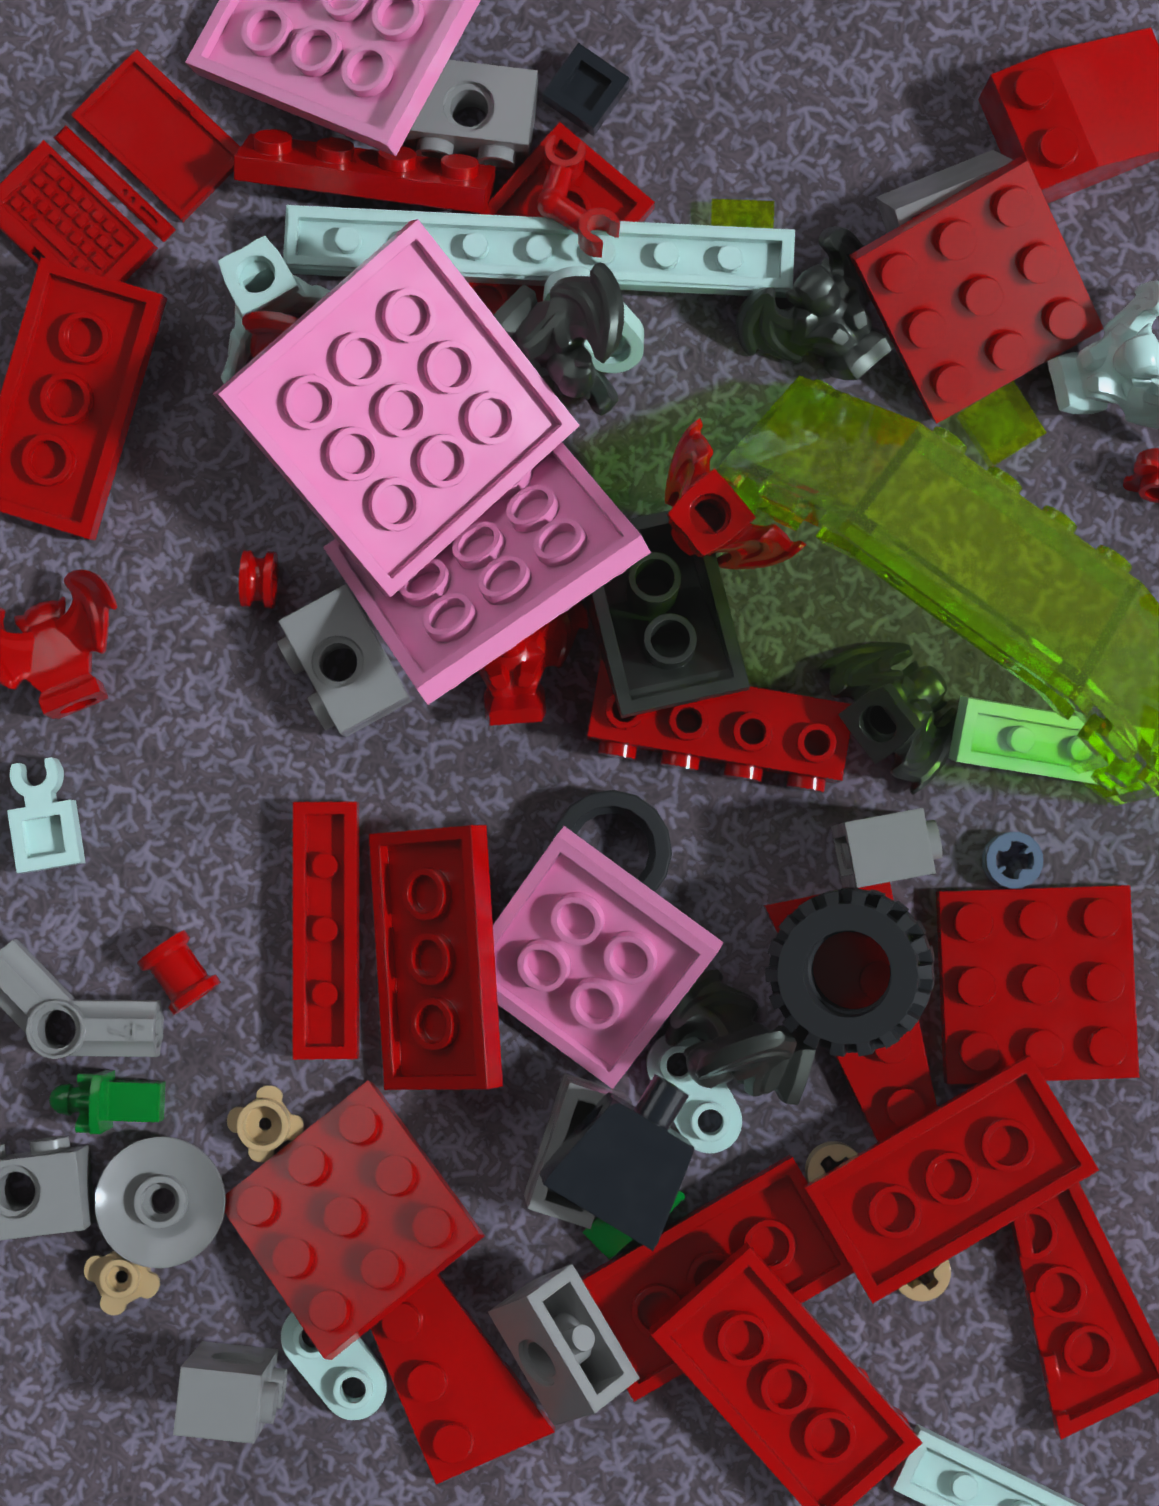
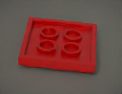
(977, 290)
(1037, 979)
(350, 1220)

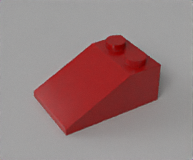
(1079, 111)

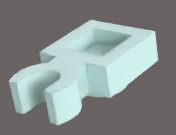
(44, 831)

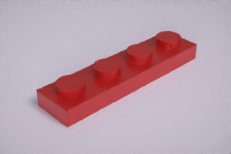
(341, 168)
(325, 930)

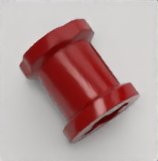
(178, 972)

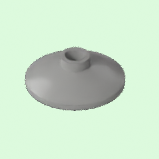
(127, 1209)

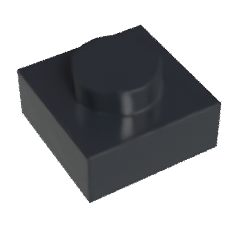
(586, 89)

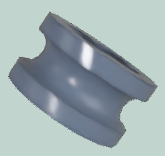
(1021, 877)

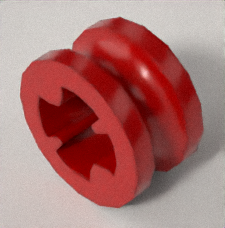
(258, 579)

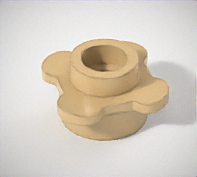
(247, 1123)
(114, 1294)

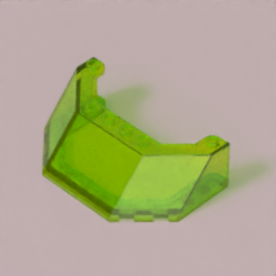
(973, 560)

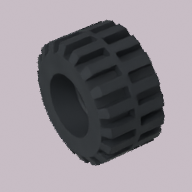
(815, 1015)

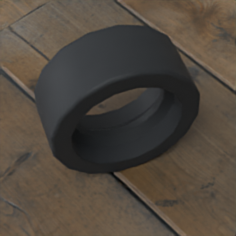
(639, 812)

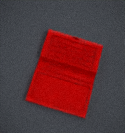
(154, 136)

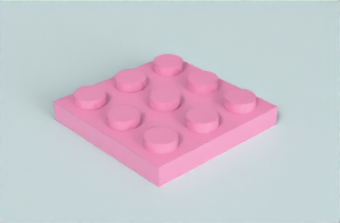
(594, 957)

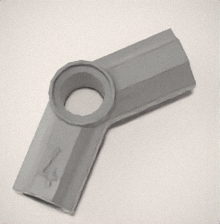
(102, 1026)

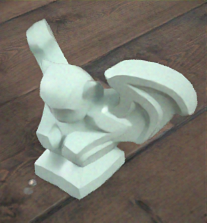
(261, 283)
(1116, 368)

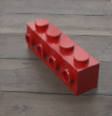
(742, 730)

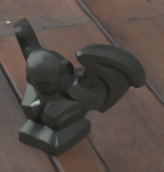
(825, 315)
(555, 332)
(894, 708)
(736, 1043)

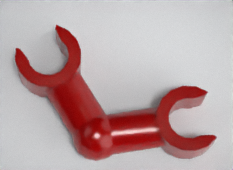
(555, 205)

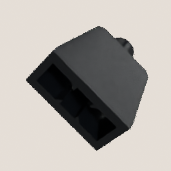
(625, 1161)

